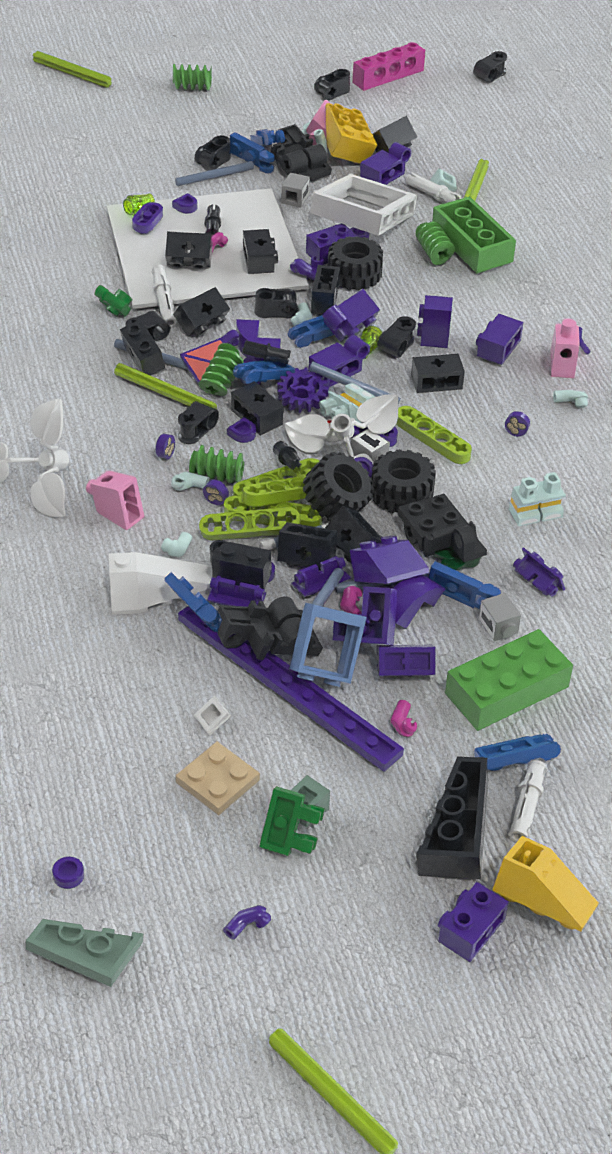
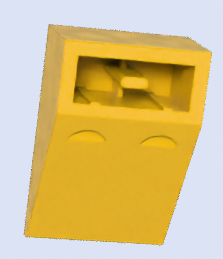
(348, 134)
(544, 884)

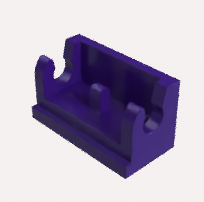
(406, 659)

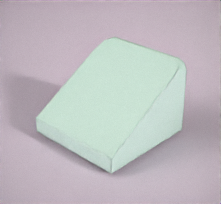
(444, 178)

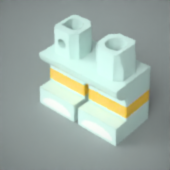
(345, 403)
(537, 500)

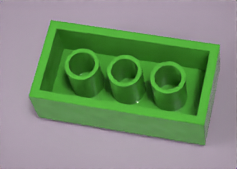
(475, 234)
(508, 679)

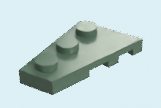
(88, 952)

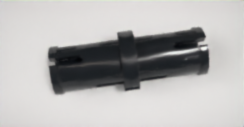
(212, 220)

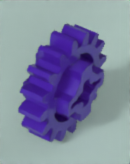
(302, 390)

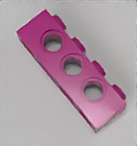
(388, 66)

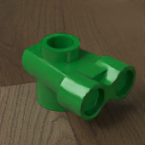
(116, 303)

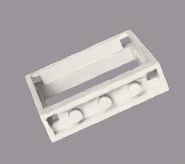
(396, 204)

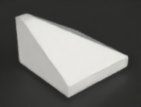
(212, 715)

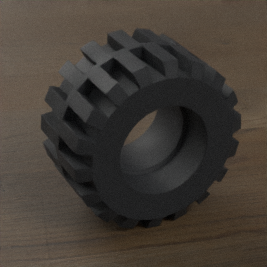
(358, 261)
(402, 479)
(337, 482)

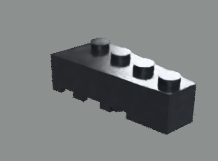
(457, 831)

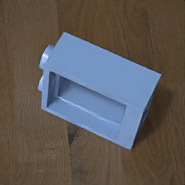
(349, 650)

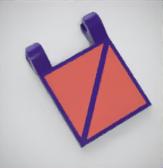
(199, 358)

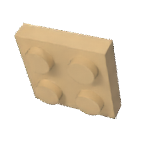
(217, 778)

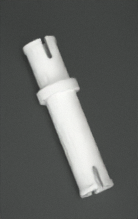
(440, 192)
(162, 288)
(530, 791)

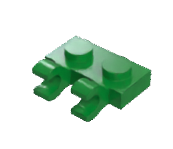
(283, 819)

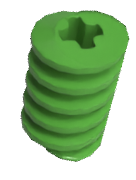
(192, 77)
(435, 242)
(220, 371)
(217, 465)

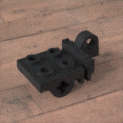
(300, 156)
(440, 525)
(265, 628)

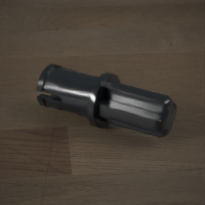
(266, 352)
(286, 455)

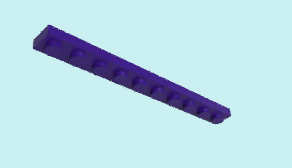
(305, 696)

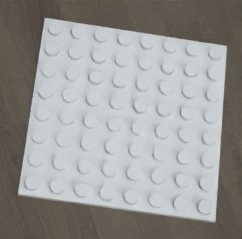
(228, 267)

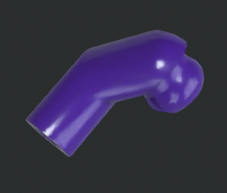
(303, 268)
(245, 917)

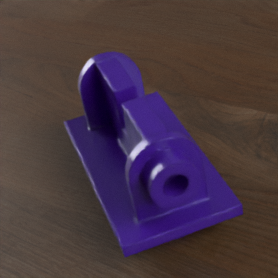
(547, 578)
(311, 580)
(227, 593)

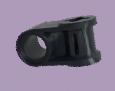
(491, 66)
(333, 84)
(214, 152)
(273, 303)
(155, 324)
(397, 337)
(196, 422)

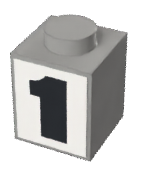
(295, 190)
(369, 444)
(499, 617)

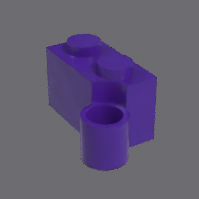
(386, 166)
(351, 315)
(343, 359)

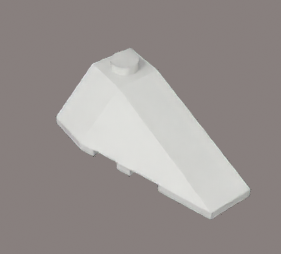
(140, 583)

